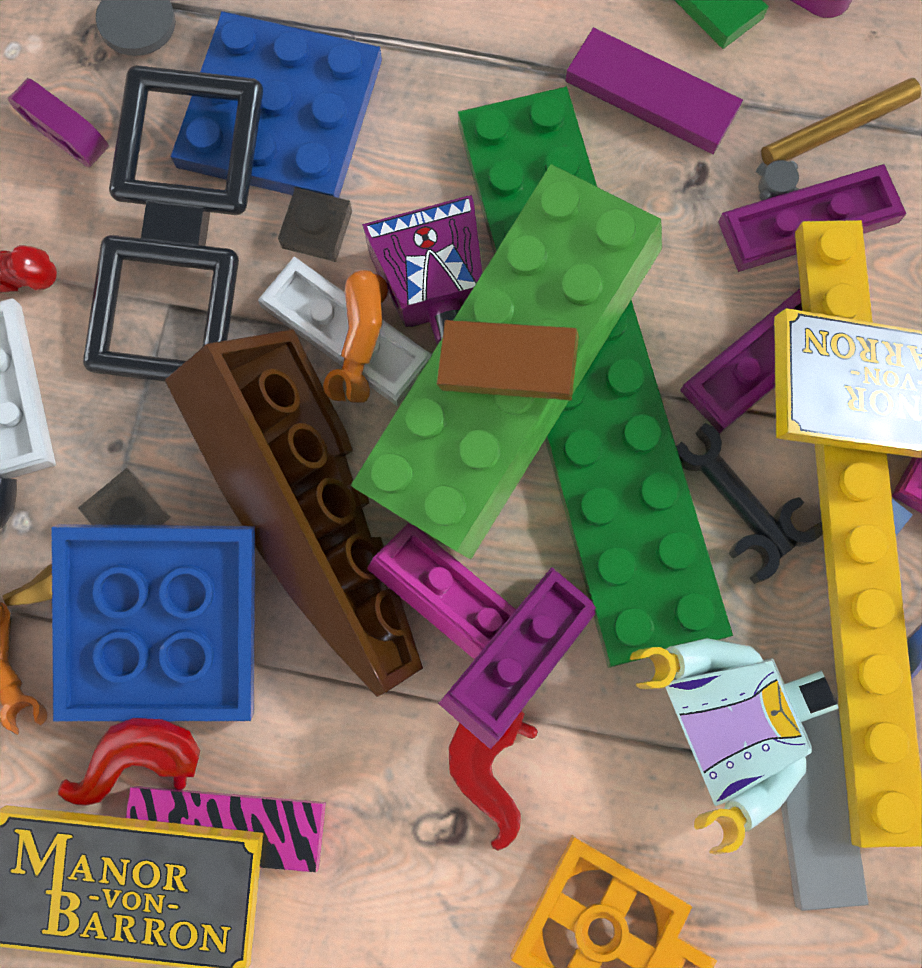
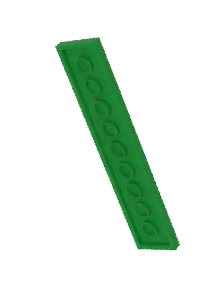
(613, 439)

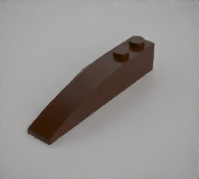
(287, 473)

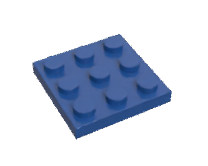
(309, 108)
(153, 622)

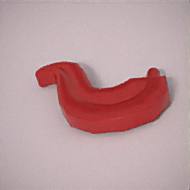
(135, 742)
(472, 771)

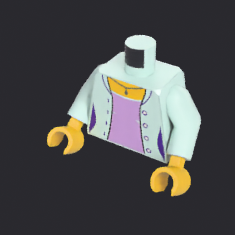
(739, 727)

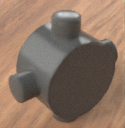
(777, 178)

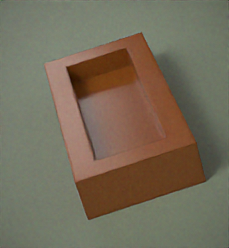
(508, 359)

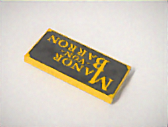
(848, 383)
(127, 888)

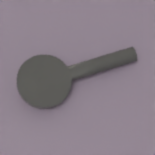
(135, 25)

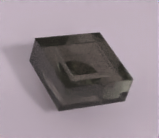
(315, 224)
(124, 503)

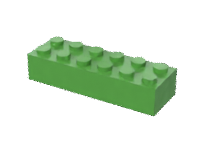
(460, 454)

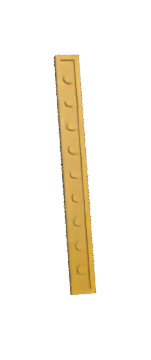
(863, 579)

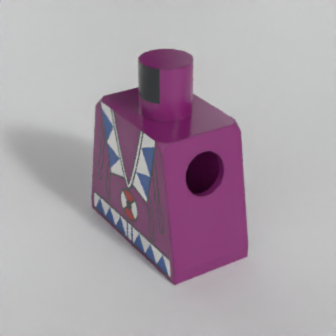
(428, 260)

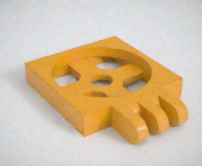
(669, 912)

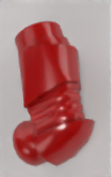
(26, 267)

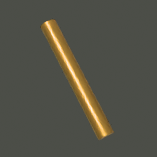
(842, 122)

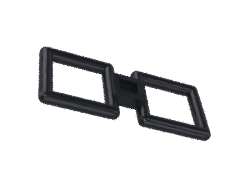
(173, 216)

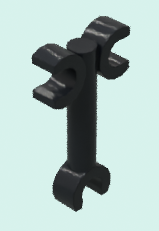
(772, 535)

